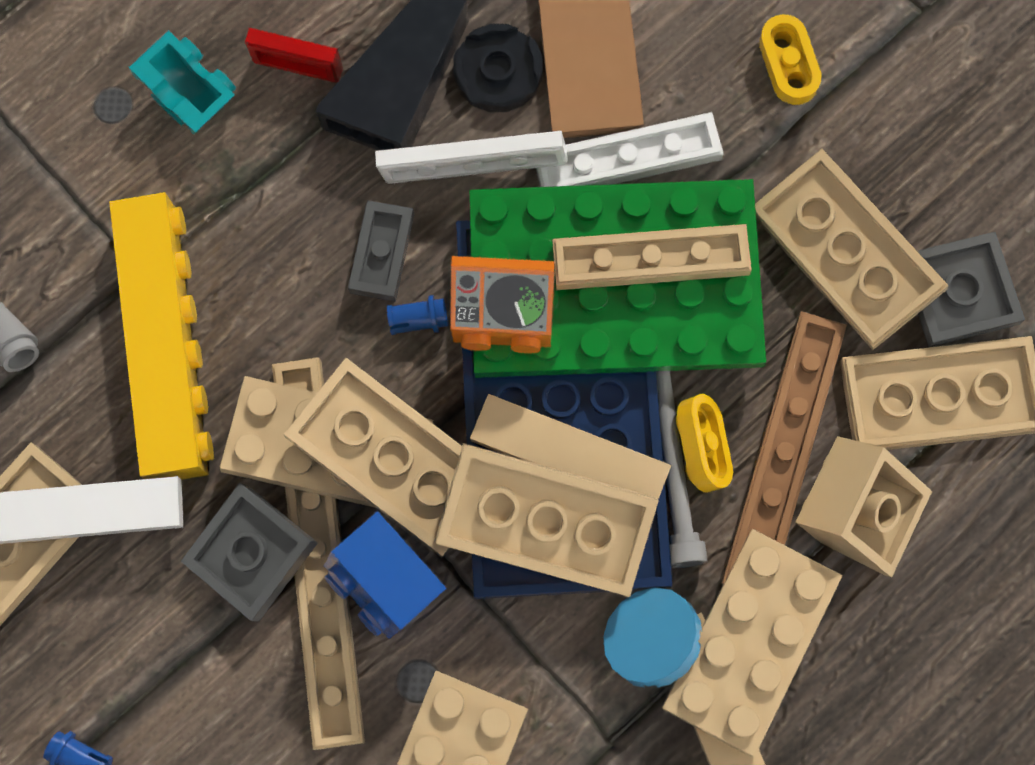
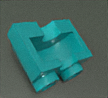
(181, 82)

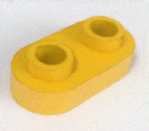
(792, 62)
(704, 443)

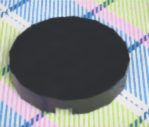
(492, 80)

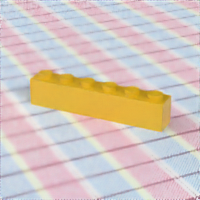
(159, 338)

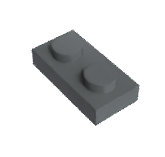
(381, 251)

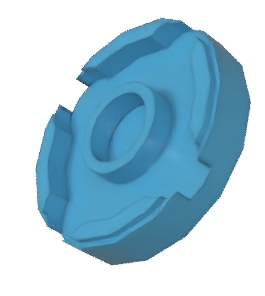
(652, 637)

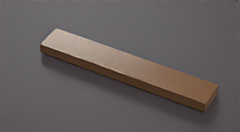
(790, 431)

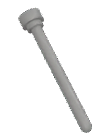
(685, 545)

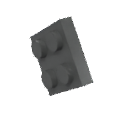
(978, 291)
(249, 552)

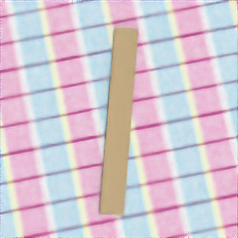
(322, 613)

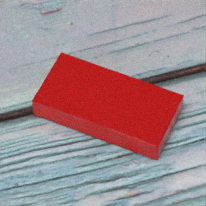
(294, 55)

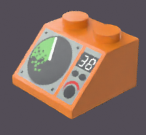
(502, 303)

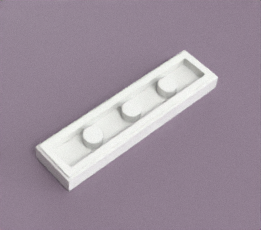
(637, 153)
(472, 157)
(91, 510)

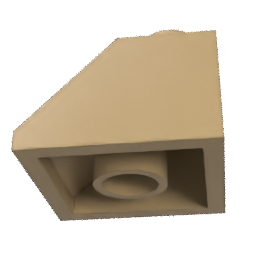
(864, 505)

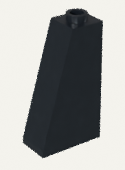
(397, 77)

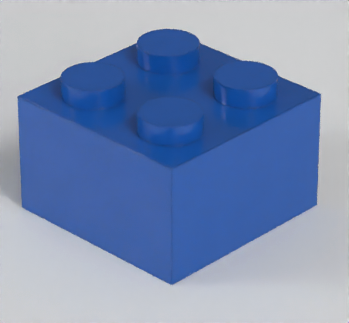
(381, 577)

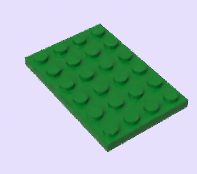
(634, 325)

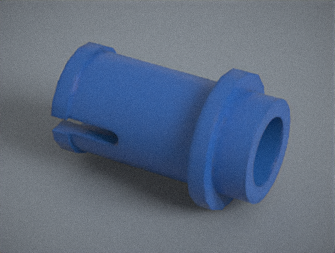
(417, 316)
(66, 750)

